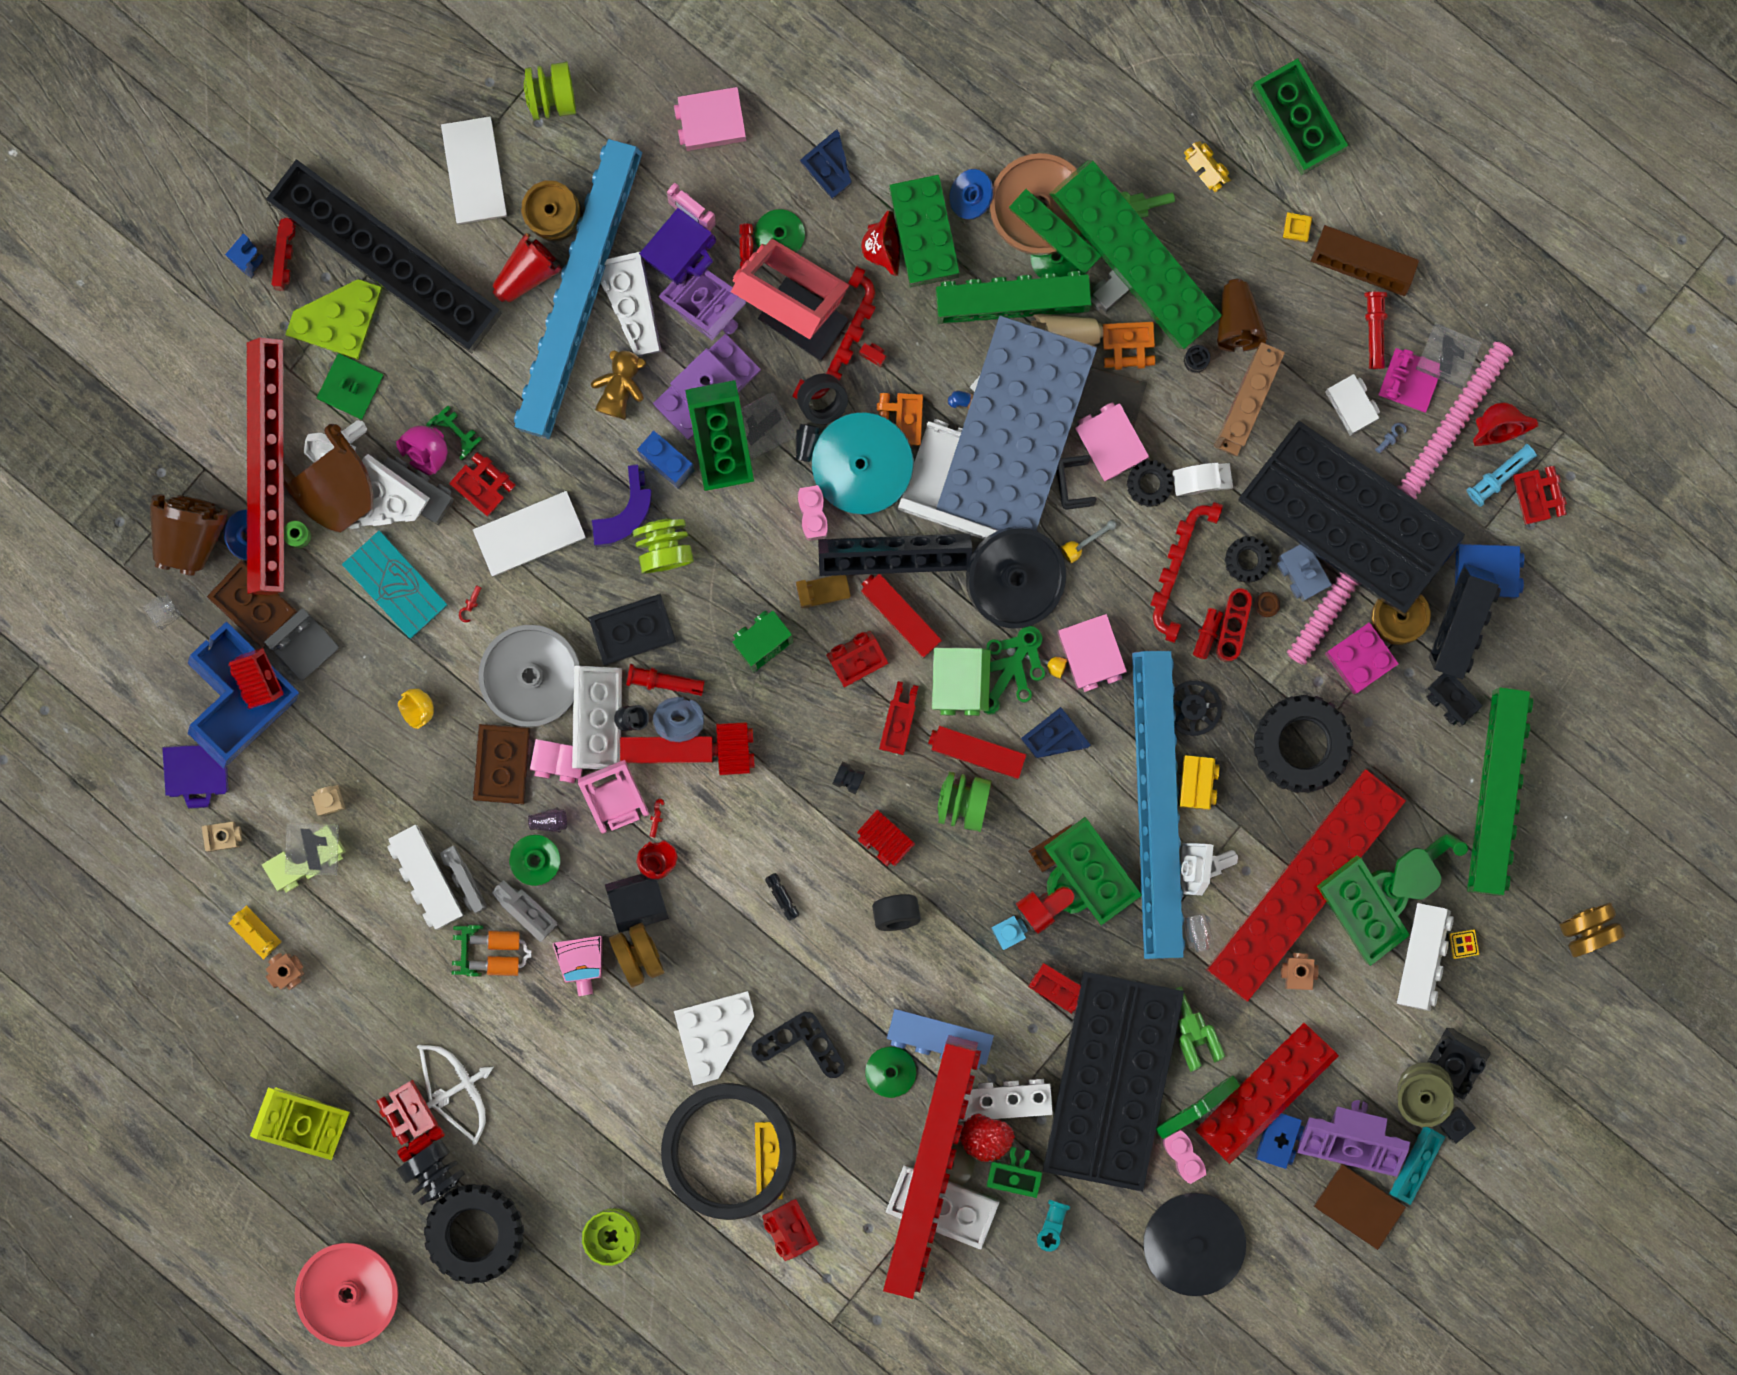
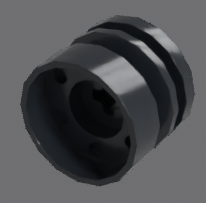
(430, 1172)

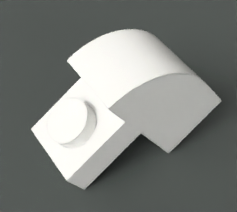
(1202, 478)

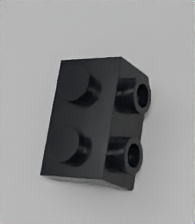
(1453, 699)

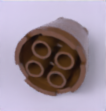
(184, 532)

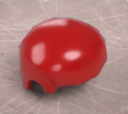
(657, 859)

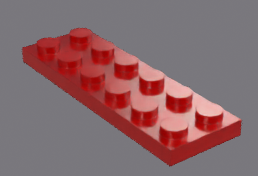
(1266, 1093)

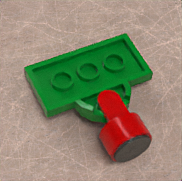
(1083, 878)

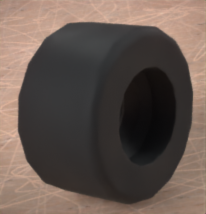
(896, 912)

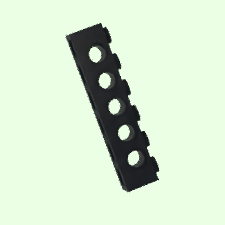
(894, 554)

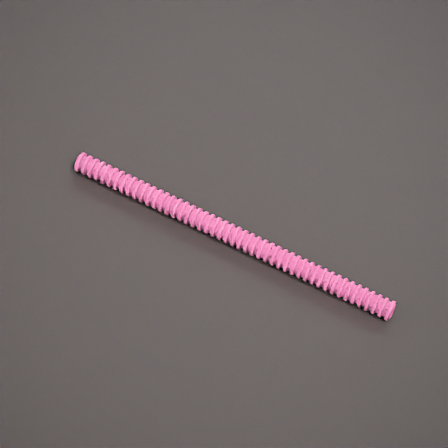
(1411, 486)

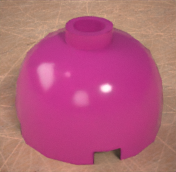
(424, 447)

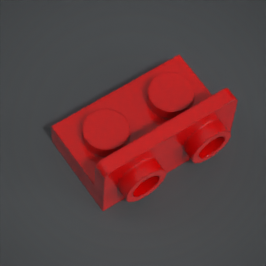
(857, 658)
(789, 1230)

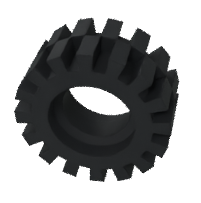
(1139, 494)
(1254, 545)

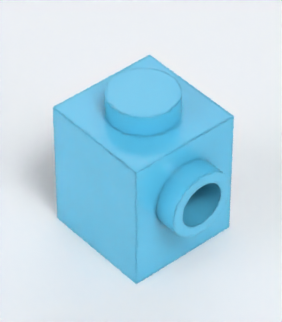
(1009, 932)

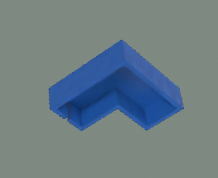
(228, 723)

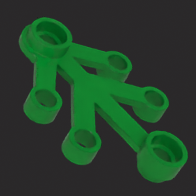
(1014, 666)

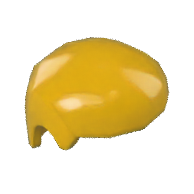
(416, 708)

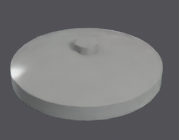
(528, 675)

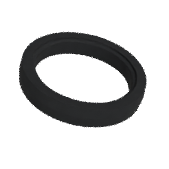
(672, 1167)

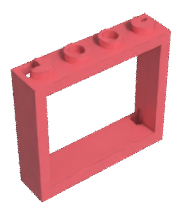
(780, 304)

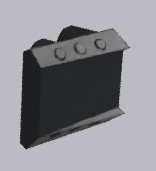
(636, 902)
(1460, 1059)

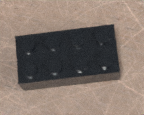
(1464, 621)

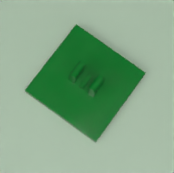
(349, 386)

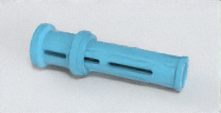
(1493, 485)

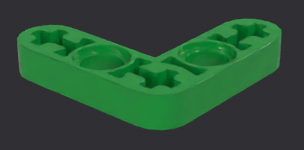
(1199, 1108)

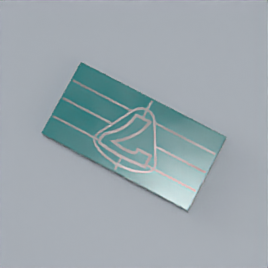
(394, 584)

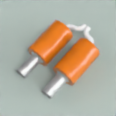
(499, 964)

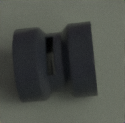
(1195, 363)
(631, 718)
(848, 777)

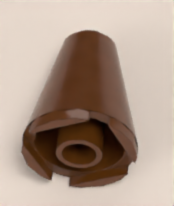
(1240, 319)

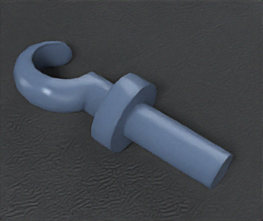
(1390, 438)

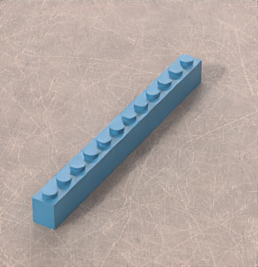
(578, 289)
(1158, 804)

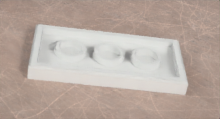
(474, 170)
(529, 533)
(595, 704)
(963, 1215)

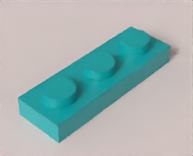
(1417, 1165)

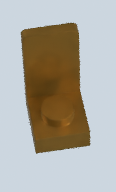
(822, 590)

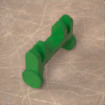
(466, 444)
(465, 938)

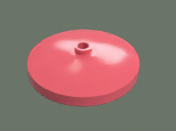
(322, 1298)

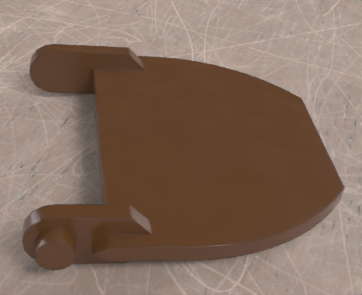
(335, 487)

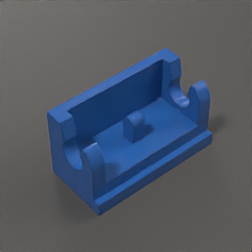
(242, 253)

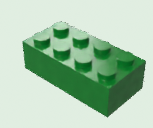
(1299, 116)
(924, 231)
(719, 435)
(762, 640)

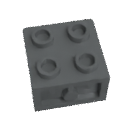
(302, 644)

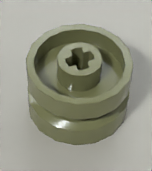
(1421, 1108)

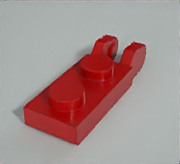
(283, 252)
(898, 722)

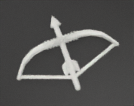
(442, 1097)

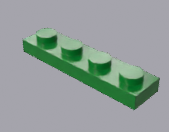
(1054, 232)

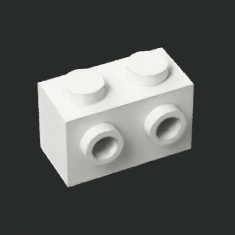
(1352, 404)

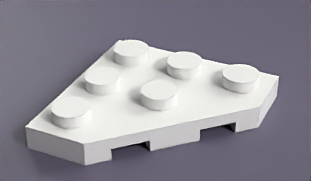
(392, 496)
(712, 1034)

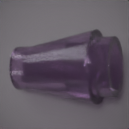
(550, 820)

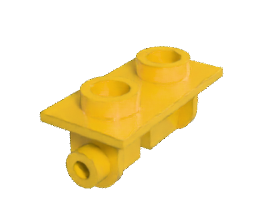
(1214, 172)
(254, 932)

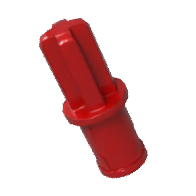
(1207, 633)

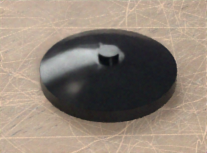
(1016, 577)
(1194, 1244)

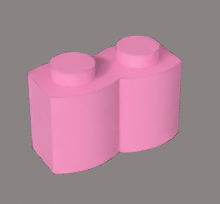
(813, 520)
(554, 760)
(1187, 1163)

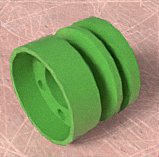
(964, 801)

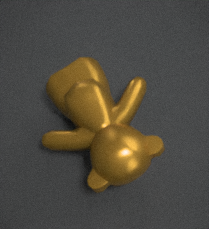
(619, 384)

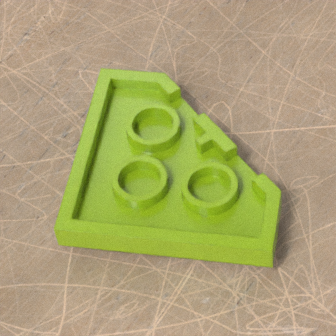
(337, 319)

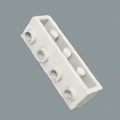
(426, 877)
(1424, 957)
(1010, 1101)

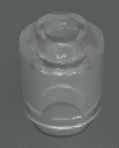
(1198, 933)

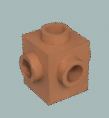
(294, 973)
(1302, 982)

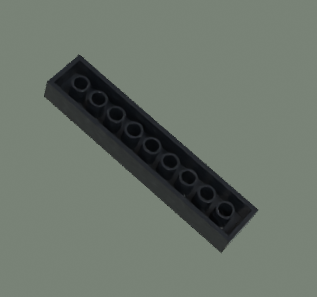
(384, 256)

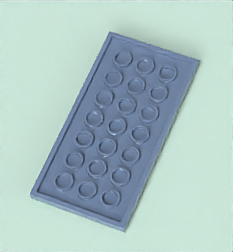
(1016, 426)

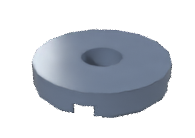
(681, 730)

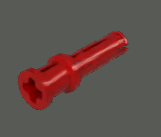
(1376, 317)
(652, 679)

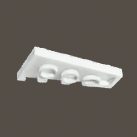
(631, 300)

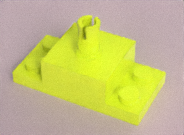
(299, 1123)

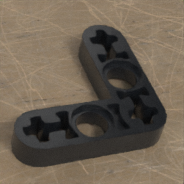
(797, 1035)

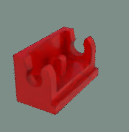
(1055, 987)

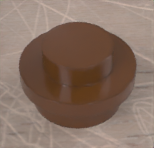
(1267, 604)

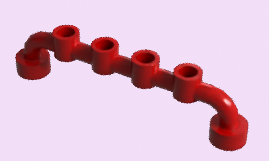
(853, 332)
(1169, 576)

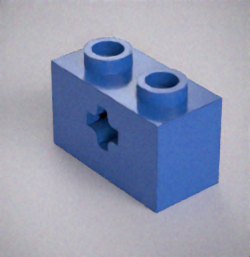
(1268, 1149)

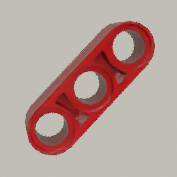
(1240, 614)

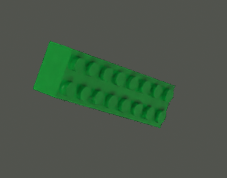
(1135, 254)
(1498, 791)

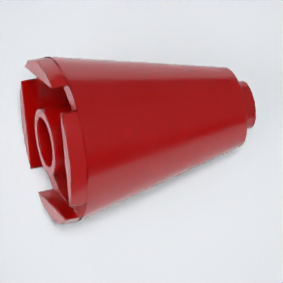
(524, 270)

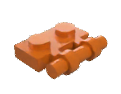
(1128, 336)
(908, 414)

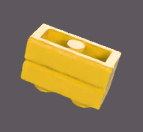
(1197, 783)

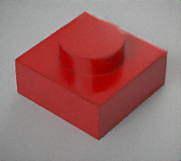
(873, 354)

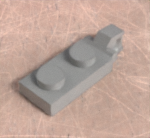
(464, 879)
(525, 910)

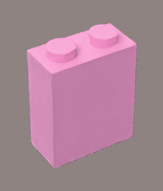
(710, 119)
(1111, 441)
(1092, 653)

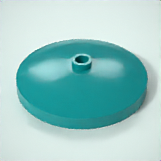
(886, 458)

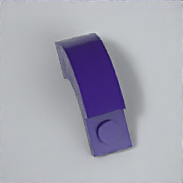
(621, 527)

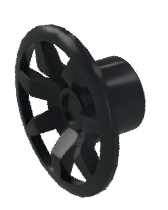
(1195, 707)

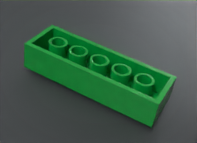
(1012, 298)

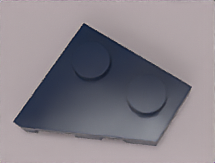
(828, 165)
(1055, 736)

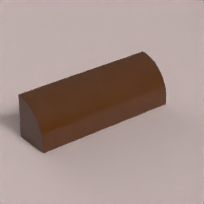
(1365, 260)

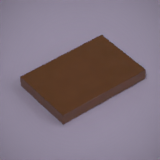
(253, 613)
(501, 764)
(1359, 1206)

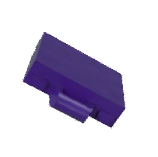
(679, 247)
(193, 771)

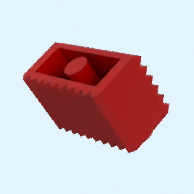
(255, 678)
(733, 749)
(884, 838)

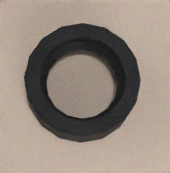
(831, 412)

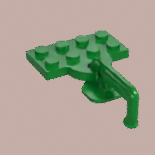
(1364, 898)

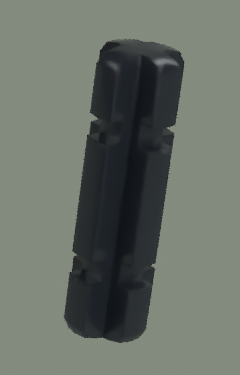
(782, 896)

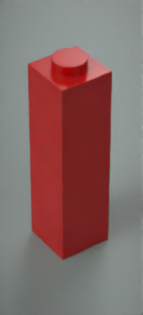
(900, 615)
(662, 751)
(977, 752)

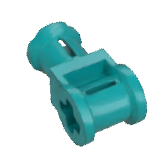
(1053, 1224)

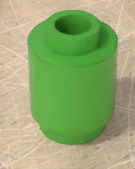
(302, 540)

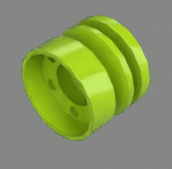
(550, 91)
(663, 546)
(597, 1242)

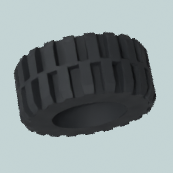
(1337, 736)
(439, 1226)

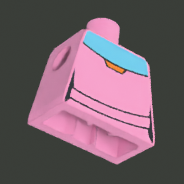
(580, 961)

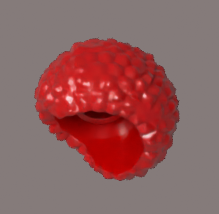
(986, 1137)

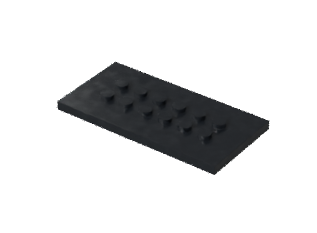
(1351, 518)
(1113, 1081)

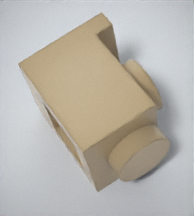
(328, 800)
(211, 840)

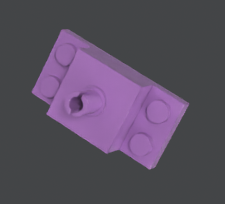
(704, 303)
(717, 365)
(1354, 1141)

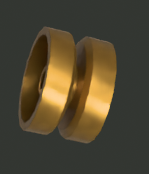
(538, 203)
(1397, 631)
(1593, 932)
(640, 953)

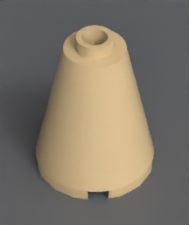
(1077, 328)

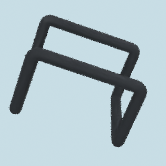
(1074, 503)

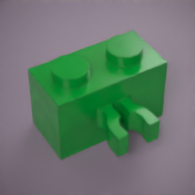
(1014, 1178)

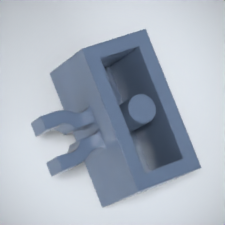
(1304, 572)

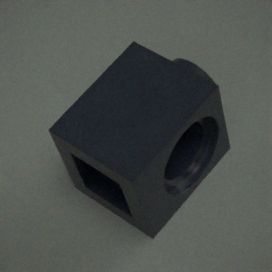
(1456, 1125)

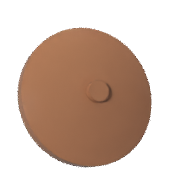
(1040, 176)

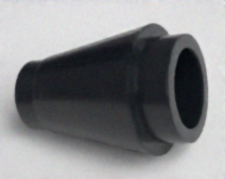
(805, 441)

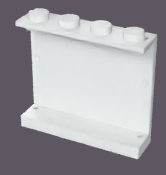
(929, 478)

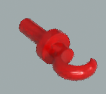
(471, 603)
(656, 818)

